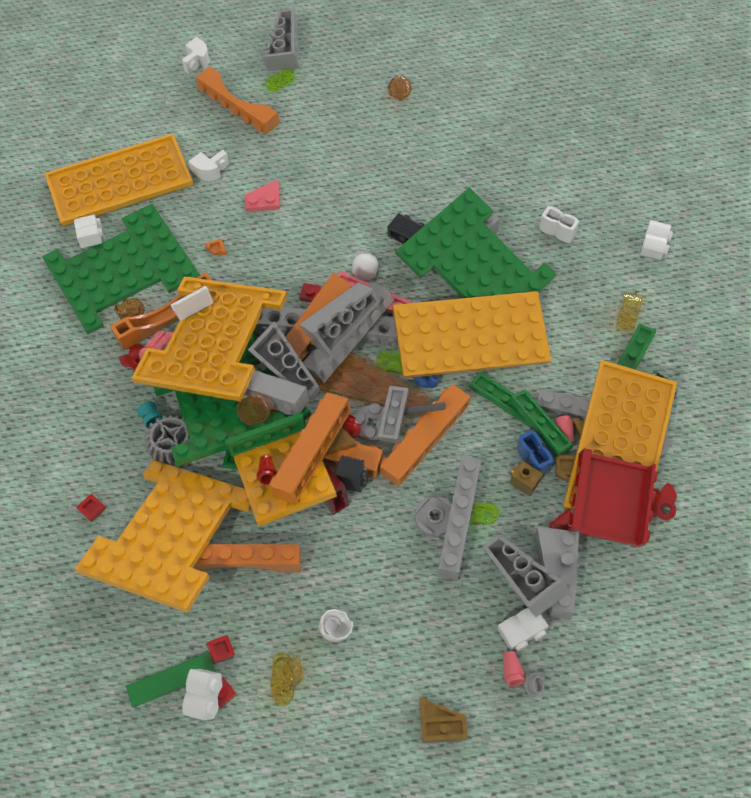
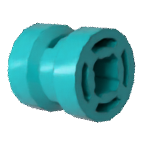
(148, 413)

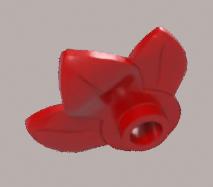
(131, 359)
(664, 499)

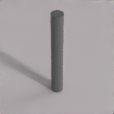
(425, 408)

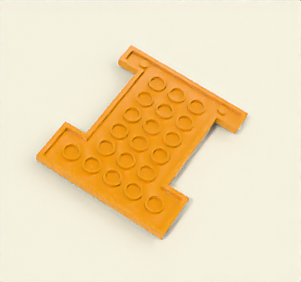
(210, 343)
(165, 537)

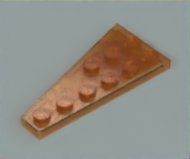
(367, 383)

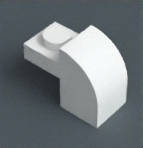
(196, 55)
(206, 168)

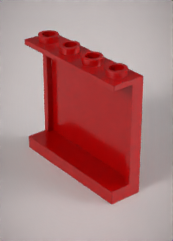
(612, 499)

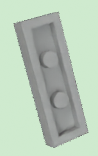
(562, 403)
(393, 414)

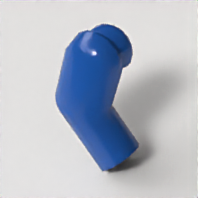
(430, 382)

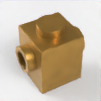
(525, 478)

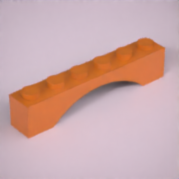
(259, 116)
(137, 328)
(263, 556)

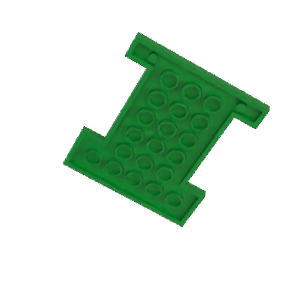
(469, 253)
(121, 267)
(211, 419)

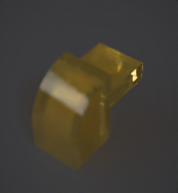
(629, 311)

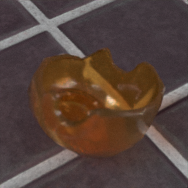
(399, 87)
(129, 308)
(253, 409)

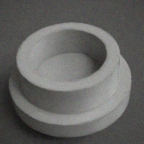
(534, 684)

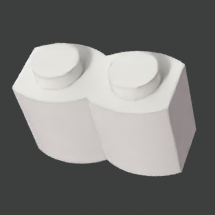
(559, 224)
(88, 231)
(656, 240)
(521, 629)
(202, 694)

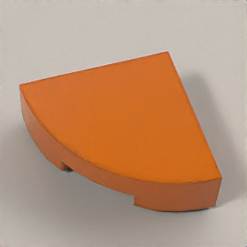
(216, 247)

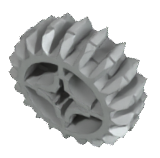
(171, 426)

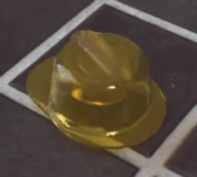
(286, 674)

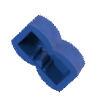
(533, 452)

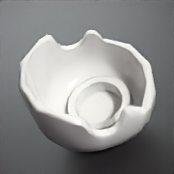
(365, 266)
(335, 625)

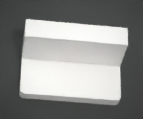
(192, 303)

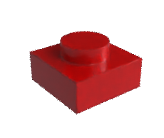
(309, 292)
(91, 507)
(220, 649)
(225, 694)

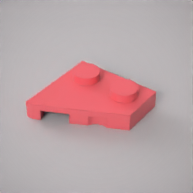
(263, 198)

